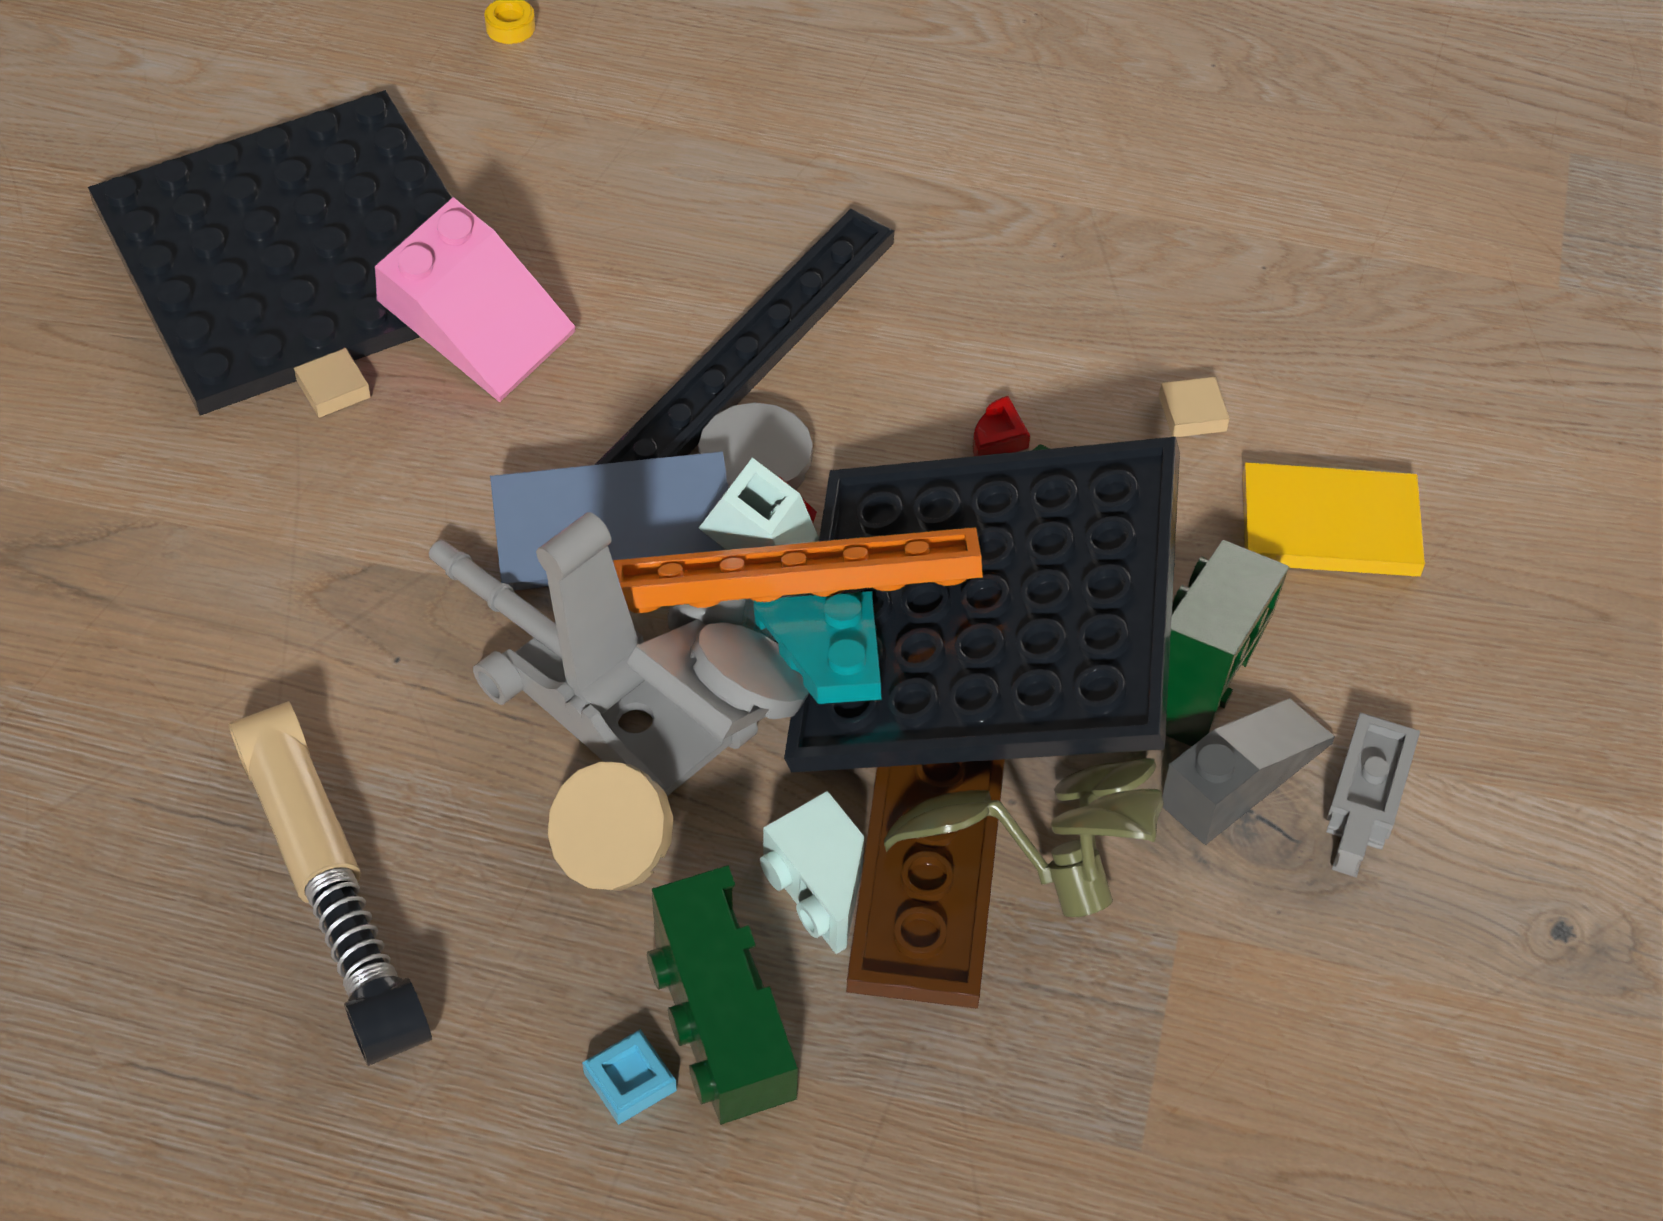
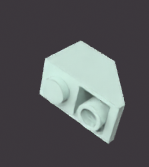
(759, 512)
(819, 863)

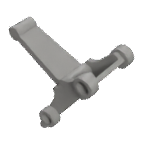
(580, 660)

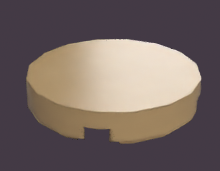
(610, 826)

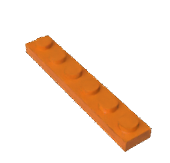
(800, 568)

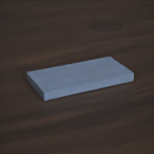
(645, 504)

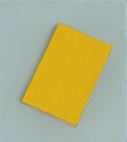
(1334, 518)

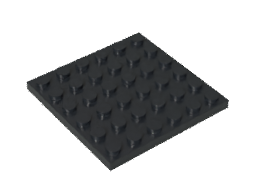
(272, 245)
(1044, 651)

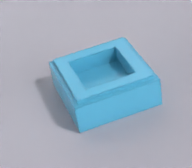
(629, 1076)

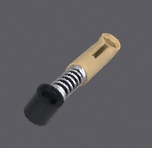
(326, 875)

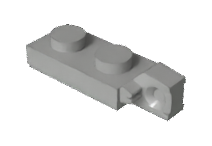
(1370, 788)

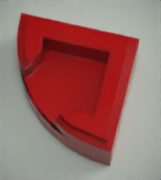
(1000, 430)

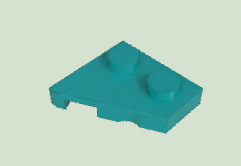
(827, 643)

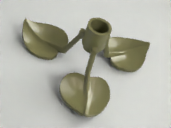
(1077, 863)

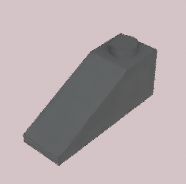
(1240, 767)

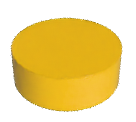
(509, 21)

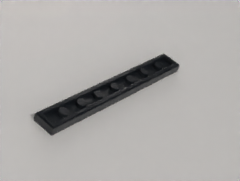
(756, 341)

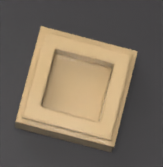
(332, 382)
(1194, 407)

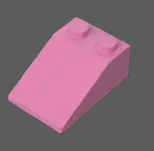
(472, 299)

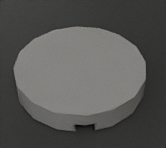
(761, 432)
(747, 670)

